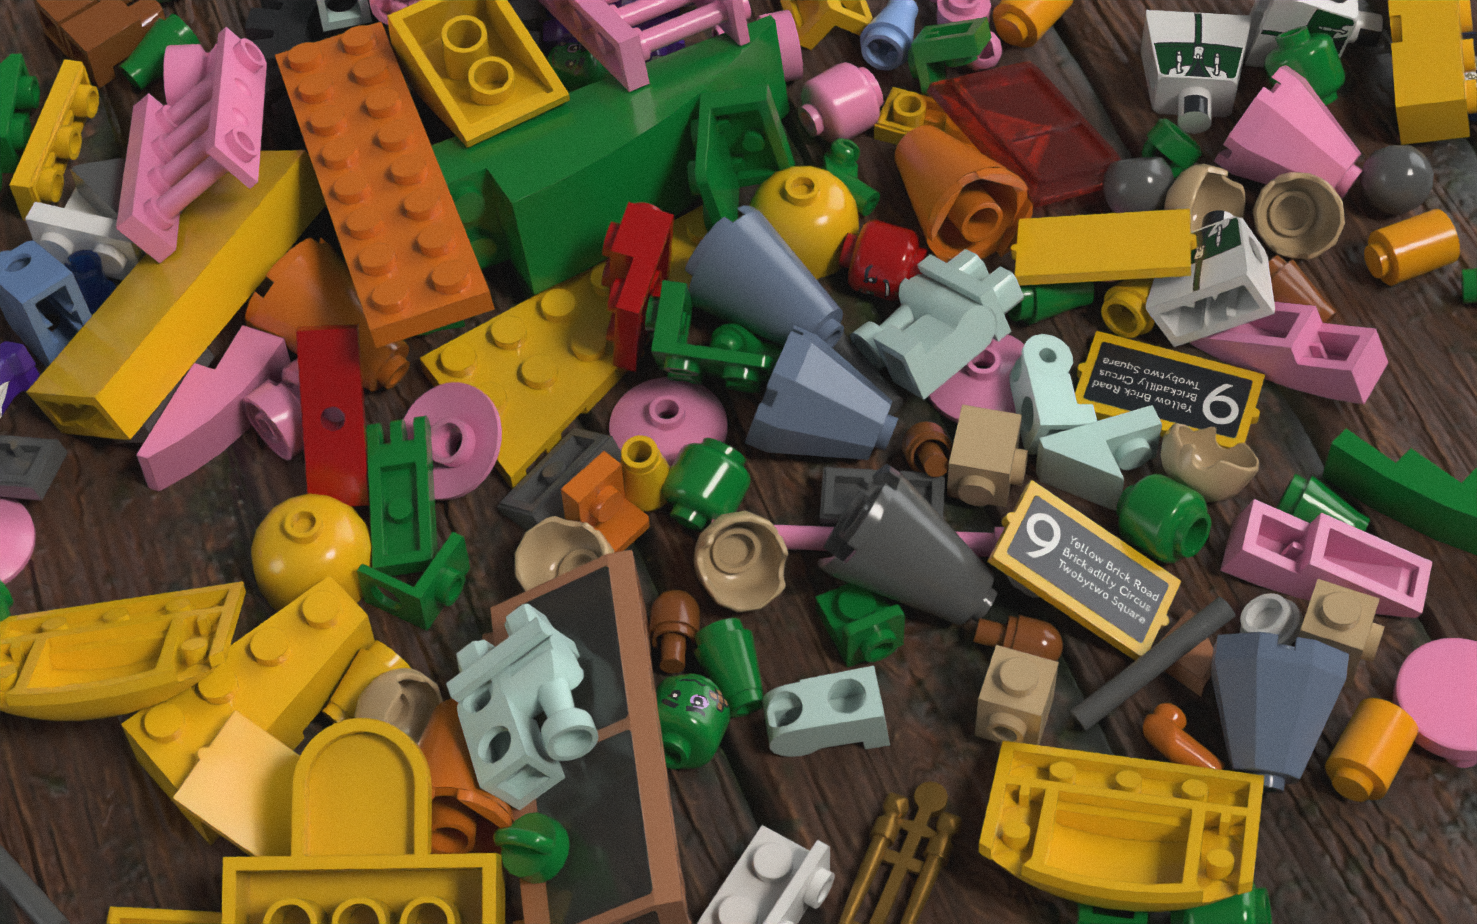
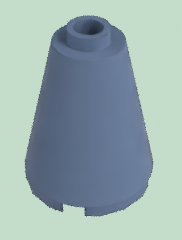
(757, 281)

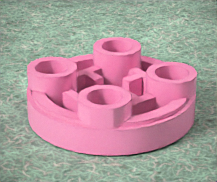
(1441, 696)

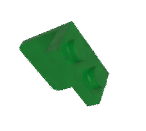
(736, 146)
(669, 325)

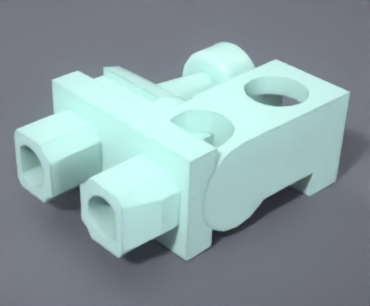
(941, 322)
(503, 692)

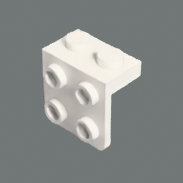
(83, 228)

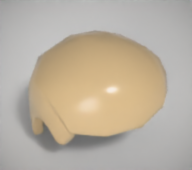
(1205, 190)
(1298, 215)
(1205, 466)
(556, 548)
(741, 561)
(401, 699)

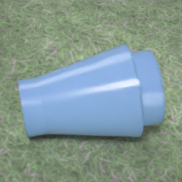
(889, 35)

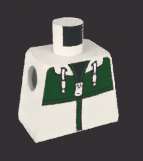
(1332, 17)
(1193, 64)
(1225, 287)

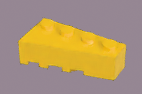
(1431, 68)
(271, 676)

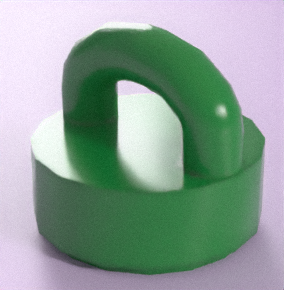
(1173, 144)
(533, 847)

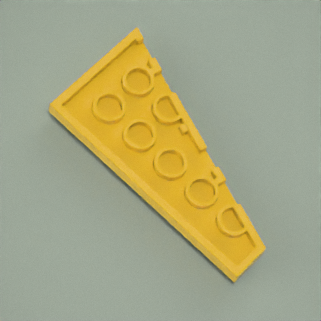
(547, 356)

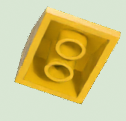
(474, 65)

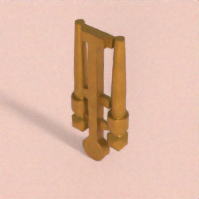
(930, 802)

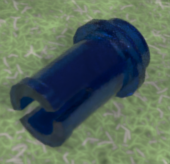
(90, 277)

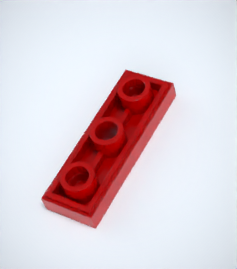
(333, 378)

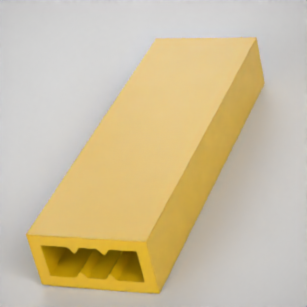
(174, 309)

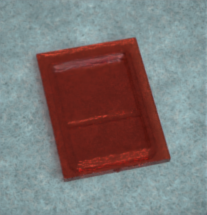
(1028, 128)

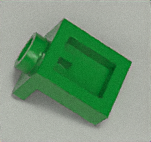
(950, 42)
(861, 623)

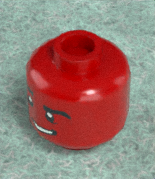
(881, 258)

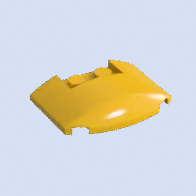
(114, 653)
(1122, 828)

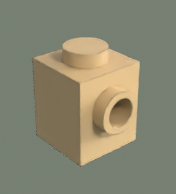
(986, 457)
(1343, 621)
(1016, 697)

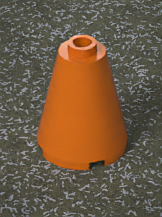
(960, 194)
(317, 290)
(461, 810)

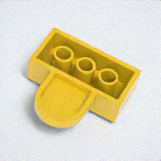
(363, 844)

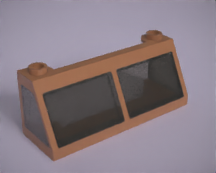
(618, 795)

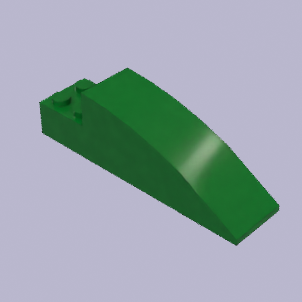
(566, 174)

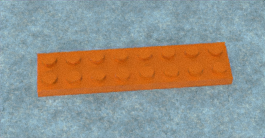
(383, 186)

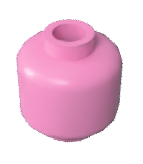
(840, 102)

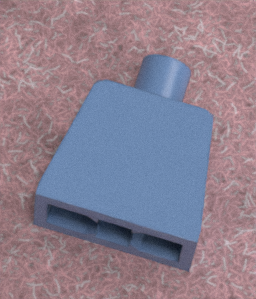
(39, 285)

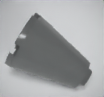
(908, 553)

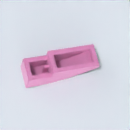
(1304, 353)
(208, 408)
(1292, 554)

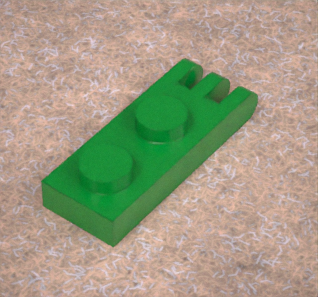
(401, 497)

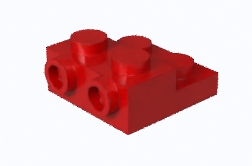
(634, 270)

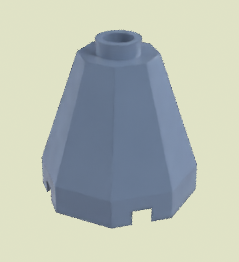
(820, 405)
(1274, 701)

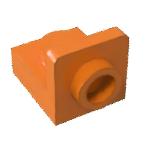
(599, 499)

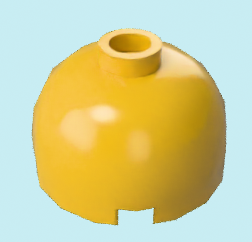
(810, 213)
(307, 542)

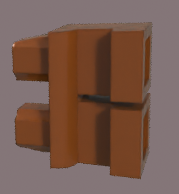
(97, 31)

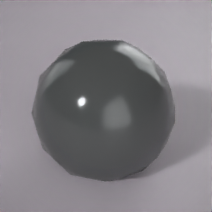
(1396, 179)
(1137, 184)

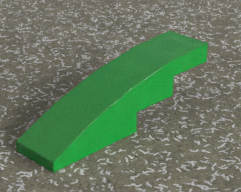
(1407, 490)

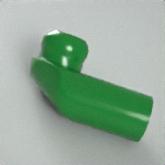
(843, 165)
(736, 338)

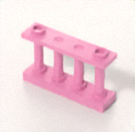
(624, 49)
(191, 145)

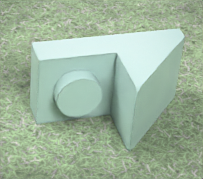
(1090, 456)

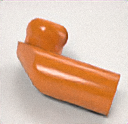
(1166, 735)

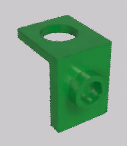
(436, 588)

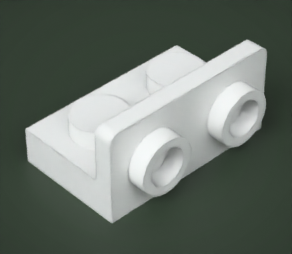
(772, 883)

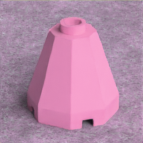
(1290, 133)

